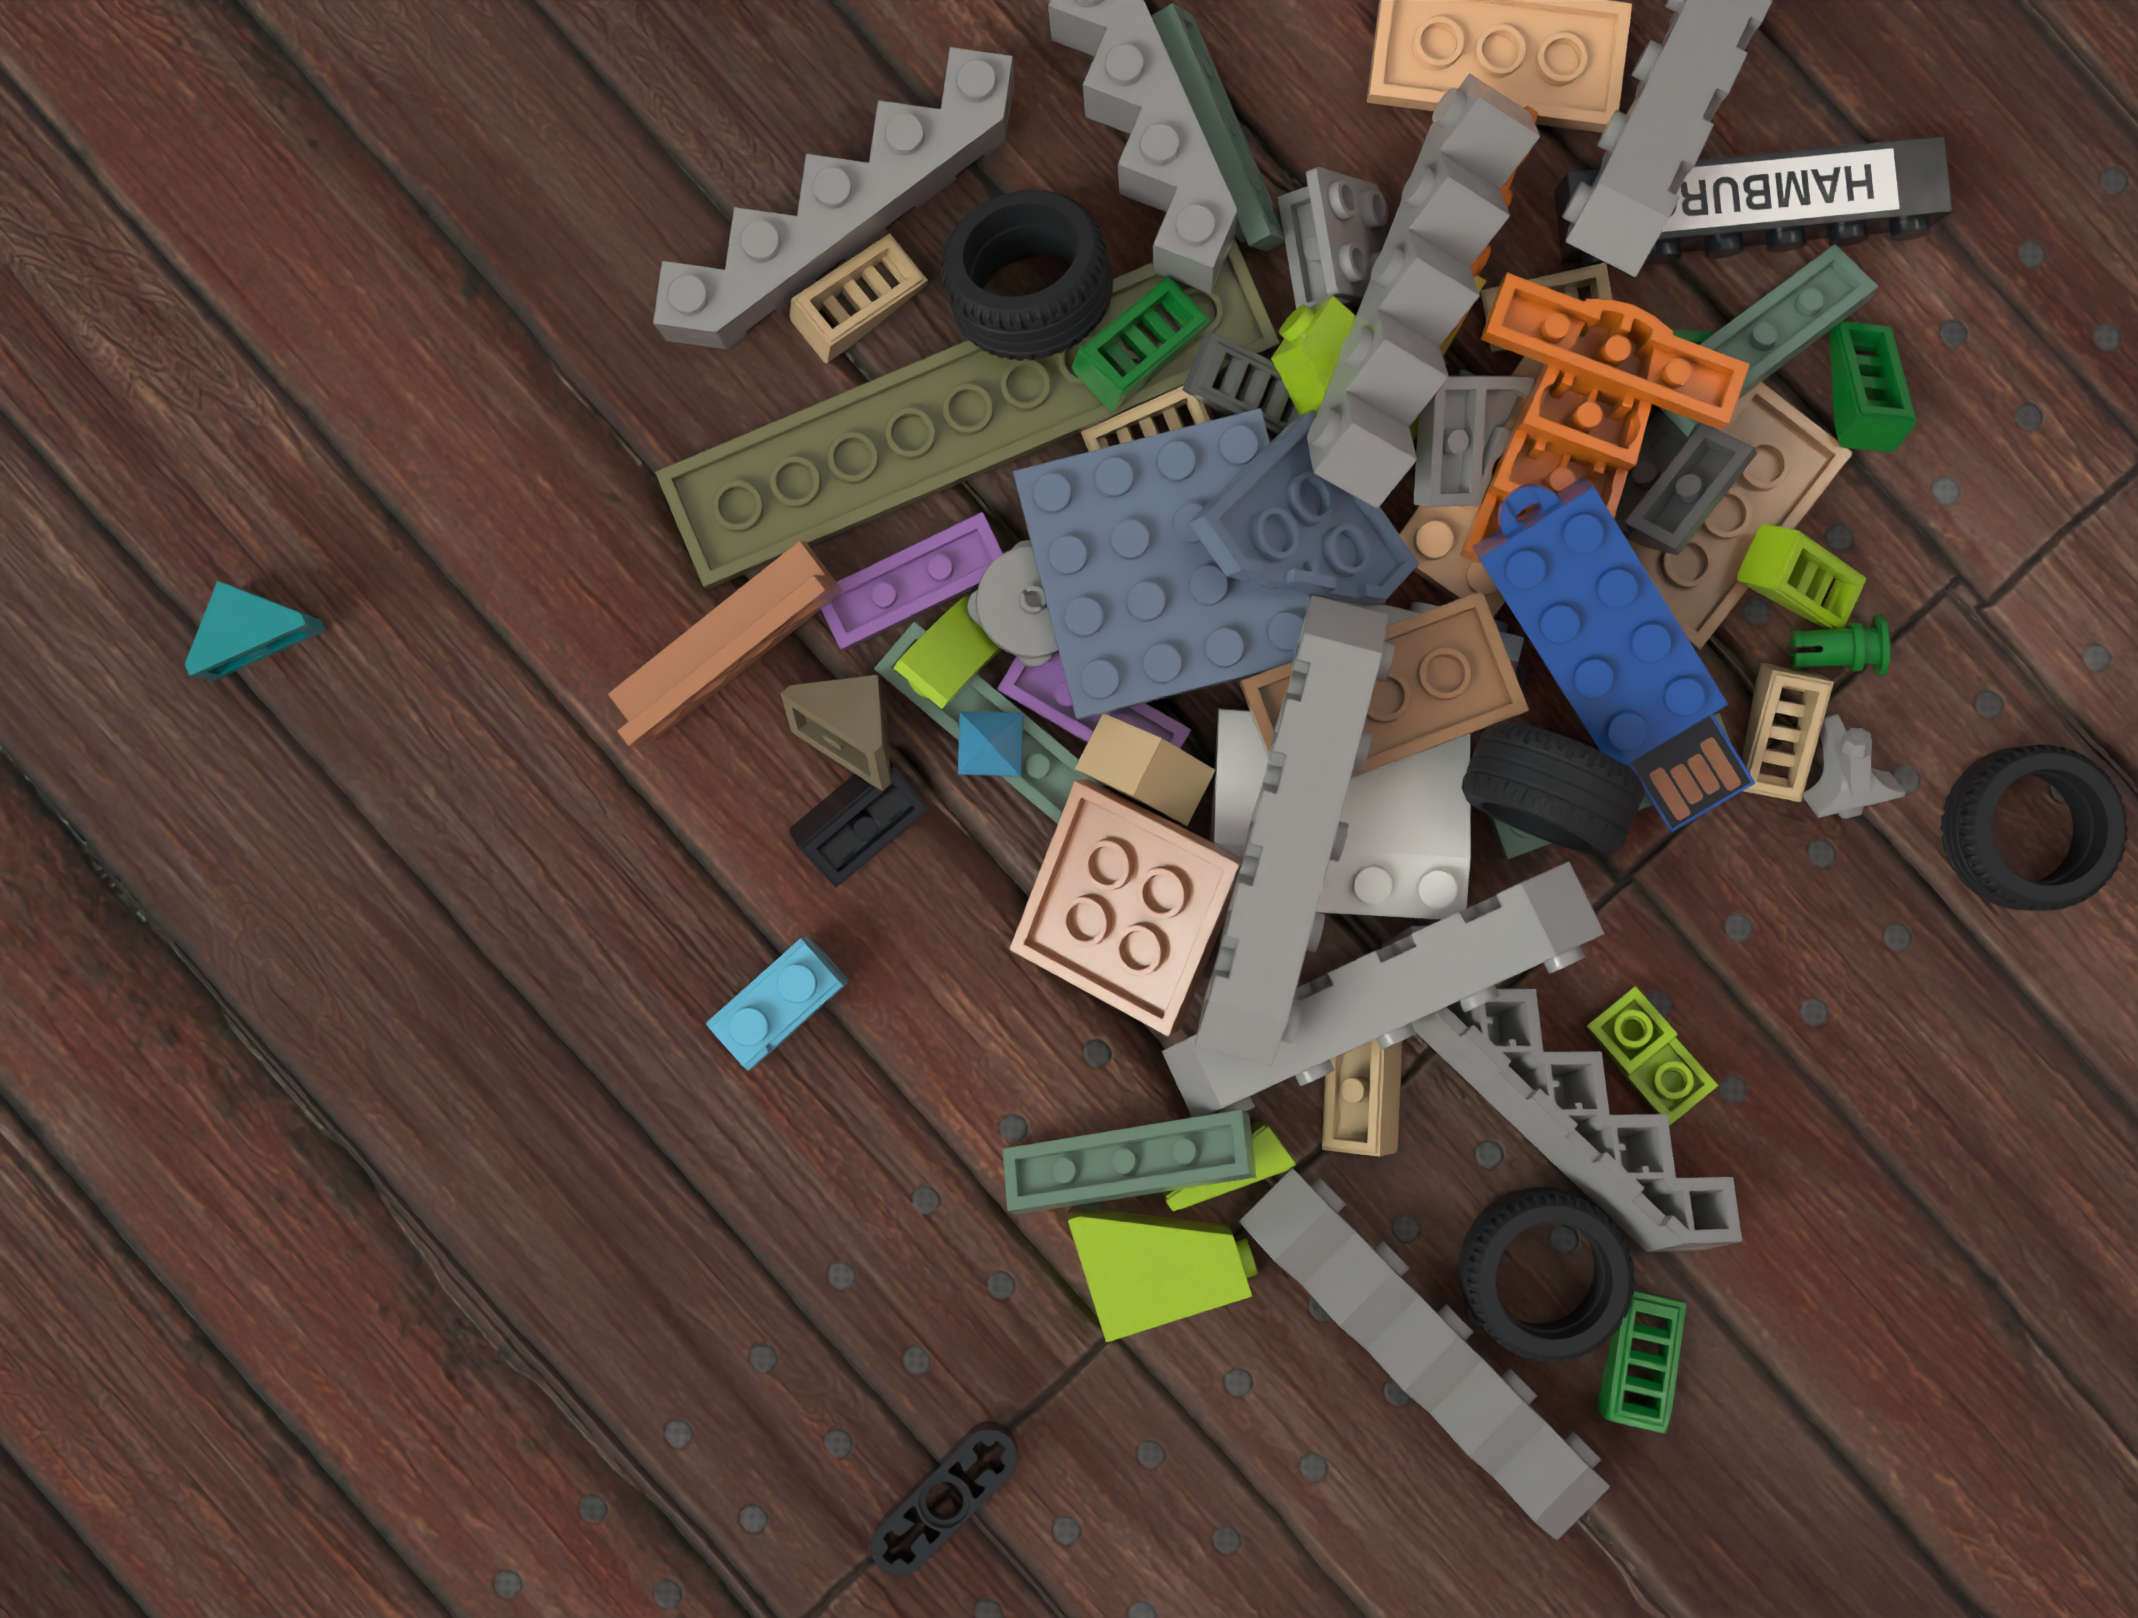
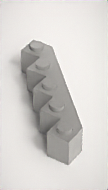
(1663, 130)
(1167, 153)
(840, 206)
(1419, 290)
(1294, 831)
(1401, 983)
(1565, 1113)
(1426, 1352)

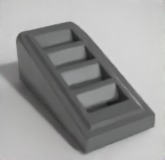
(1277, 408)

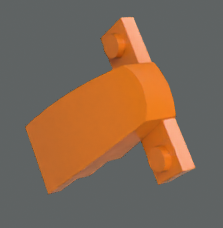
(1593, 392)

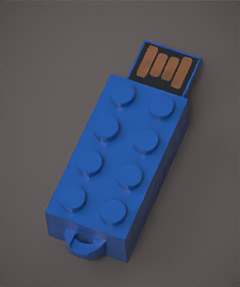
(1614, 646)

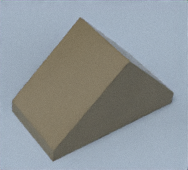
(844, 722)

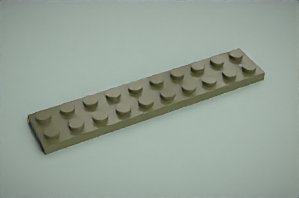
(919, 433)

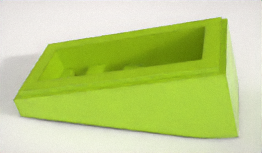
(1797, 575)
(1269, 1160)

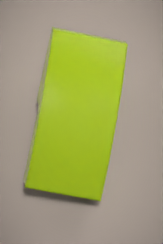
(947, 655)
(1651, 1056)

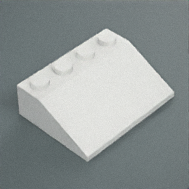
(1405, 825)

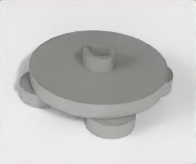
(1014, 607)

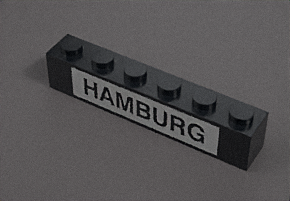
(1793, 199)

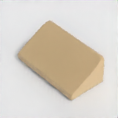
(1363, 1101)

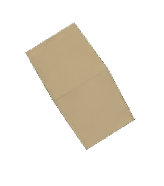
(1145, 768)

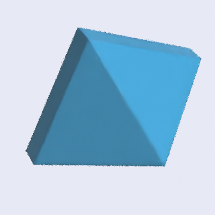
(990, 743)

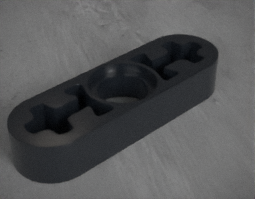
(900, 1519)

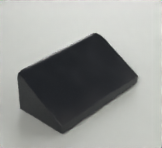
(856, 824)

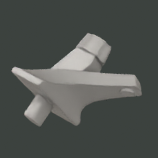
(1847, 774)

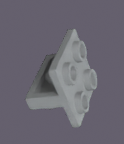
(1332, 236)

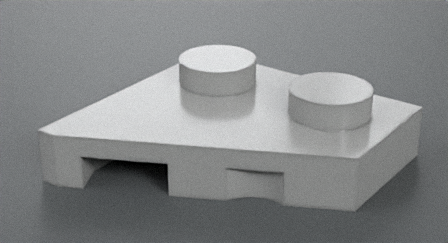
(1463, 437)

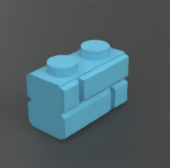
(777, 1002)

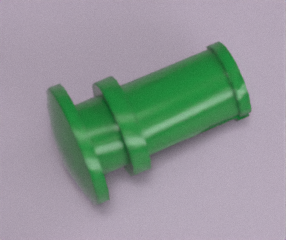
(1844, 647)

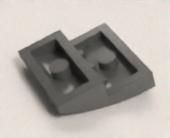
(1678, 483)

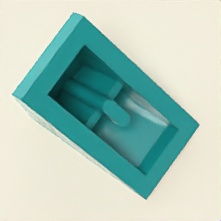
(243, 630)

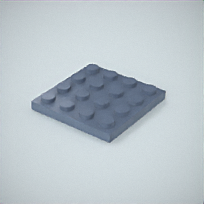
(1131, 583)

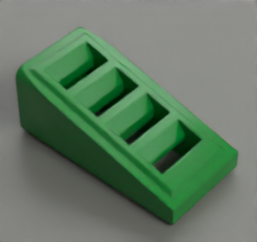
(1111, 372)
(1864, 422)
(1661, 1388)

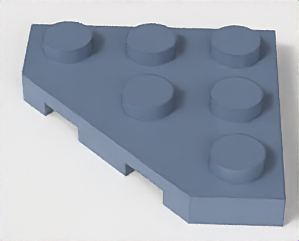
(1301, 531)

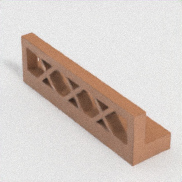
(723, 644)

